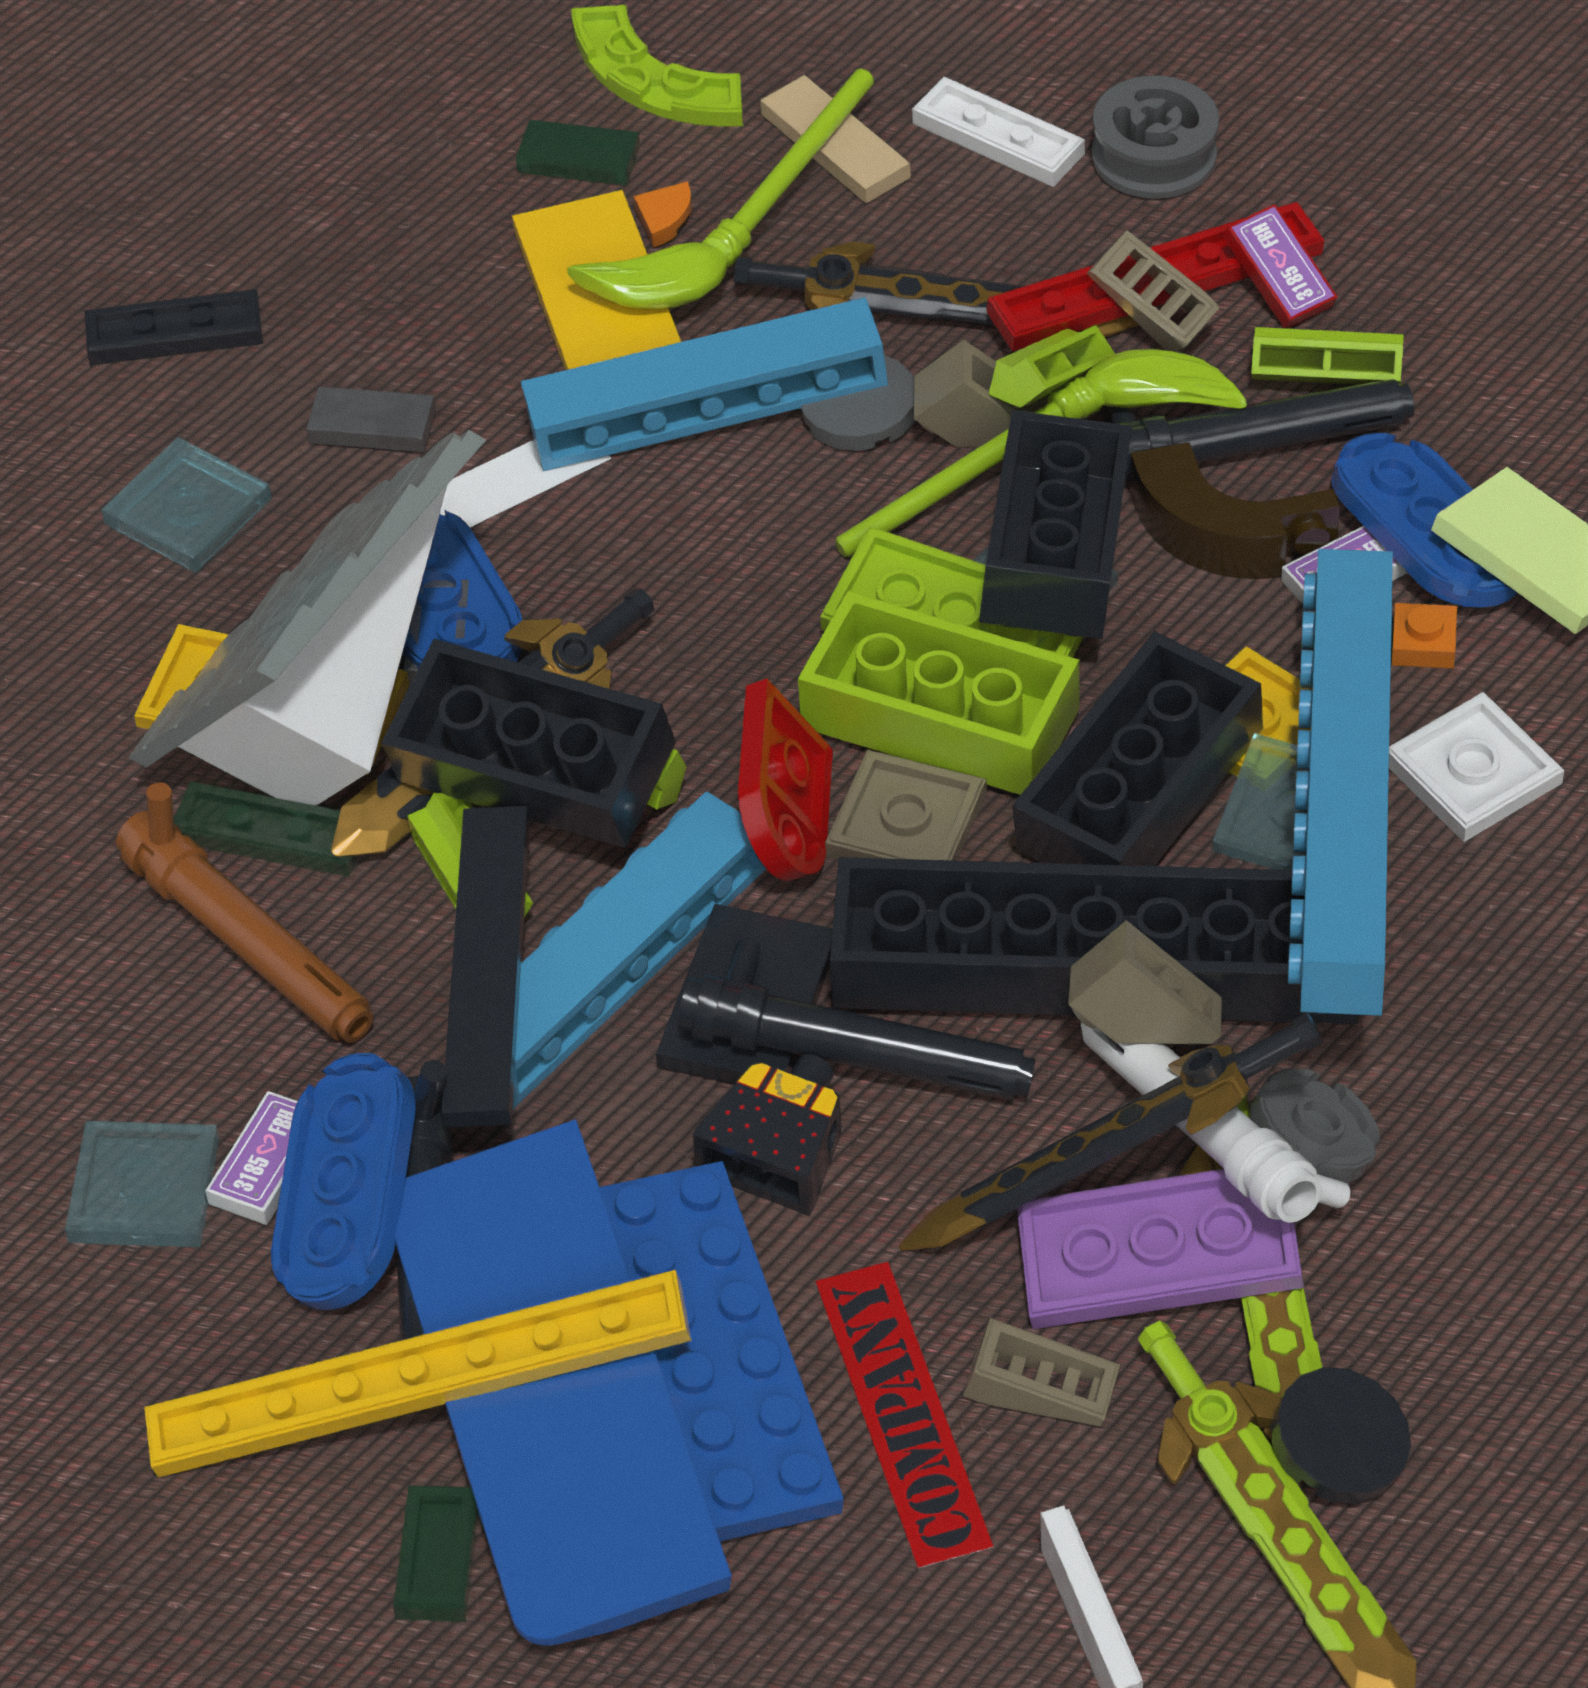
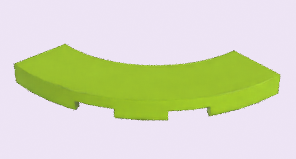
(630, 72)

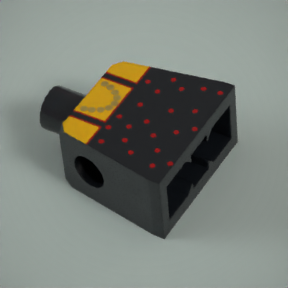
(775, 1132)

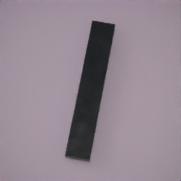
(486, 967)

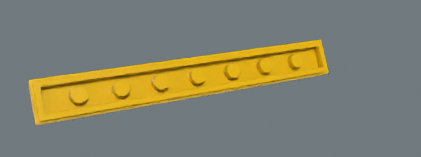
(417, 1373)

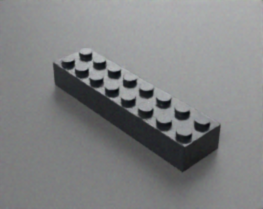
(1012, 930)

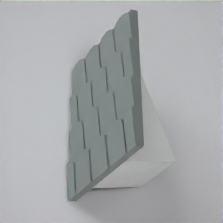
(310, 675)

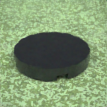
(1340, 1435)

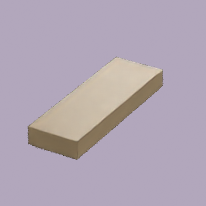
(850, 153)

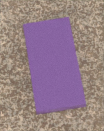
(1150, 1249)

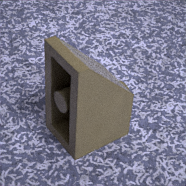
(956, 401)
(1142, 993)

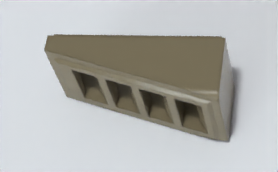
(1165, 276)
(1015, 1392)

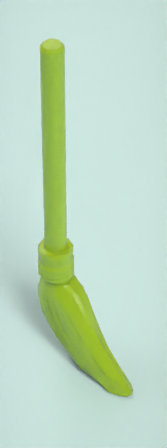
(693, 269)
(1117, 380)

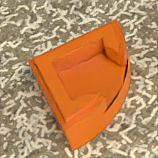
(663, 211)

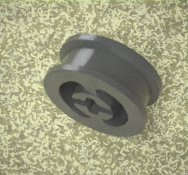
(1155, 136)

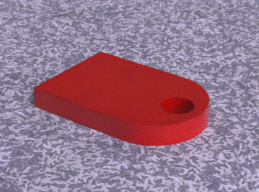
(783, 784)

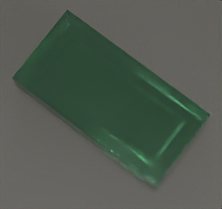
(578, 152)
(436, 1554)

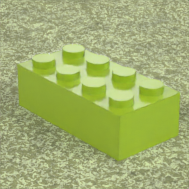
(939, 692)

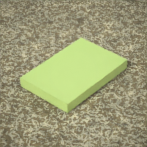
(1524, 543)

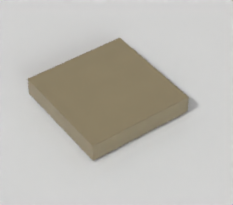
(905, 811)

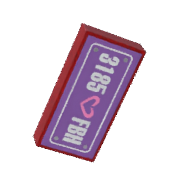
(1280, 266)

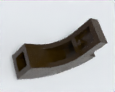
(1221, 531)

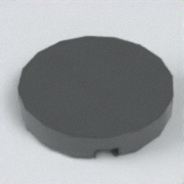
(864, 416)
(1318, 1122)

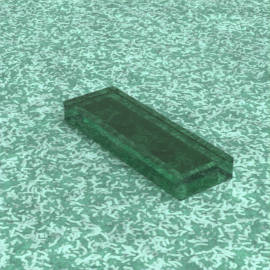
(262, 828)

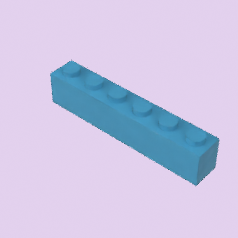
(704, 383)
(627, 934)

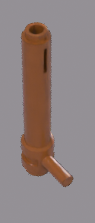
(181, 872)

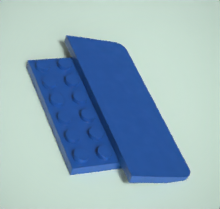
(627, 1473)

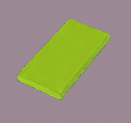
(930, 583)

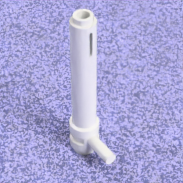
(1253, 1157)

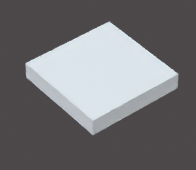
(1473, 766)

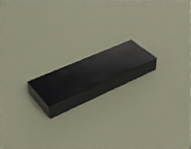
(173, 327)

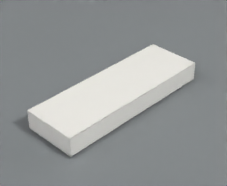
(998, 131)
(1087, 1602)

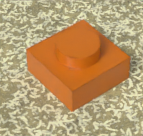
(1424, 635)

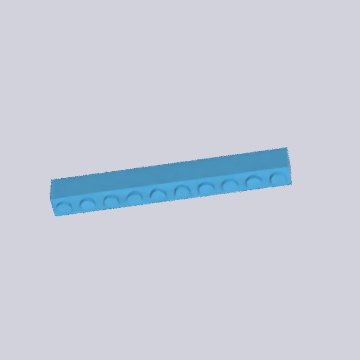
(1345, 785)

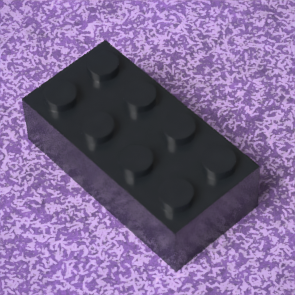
(1055, 524)
(531, 740)
(1140, 760)

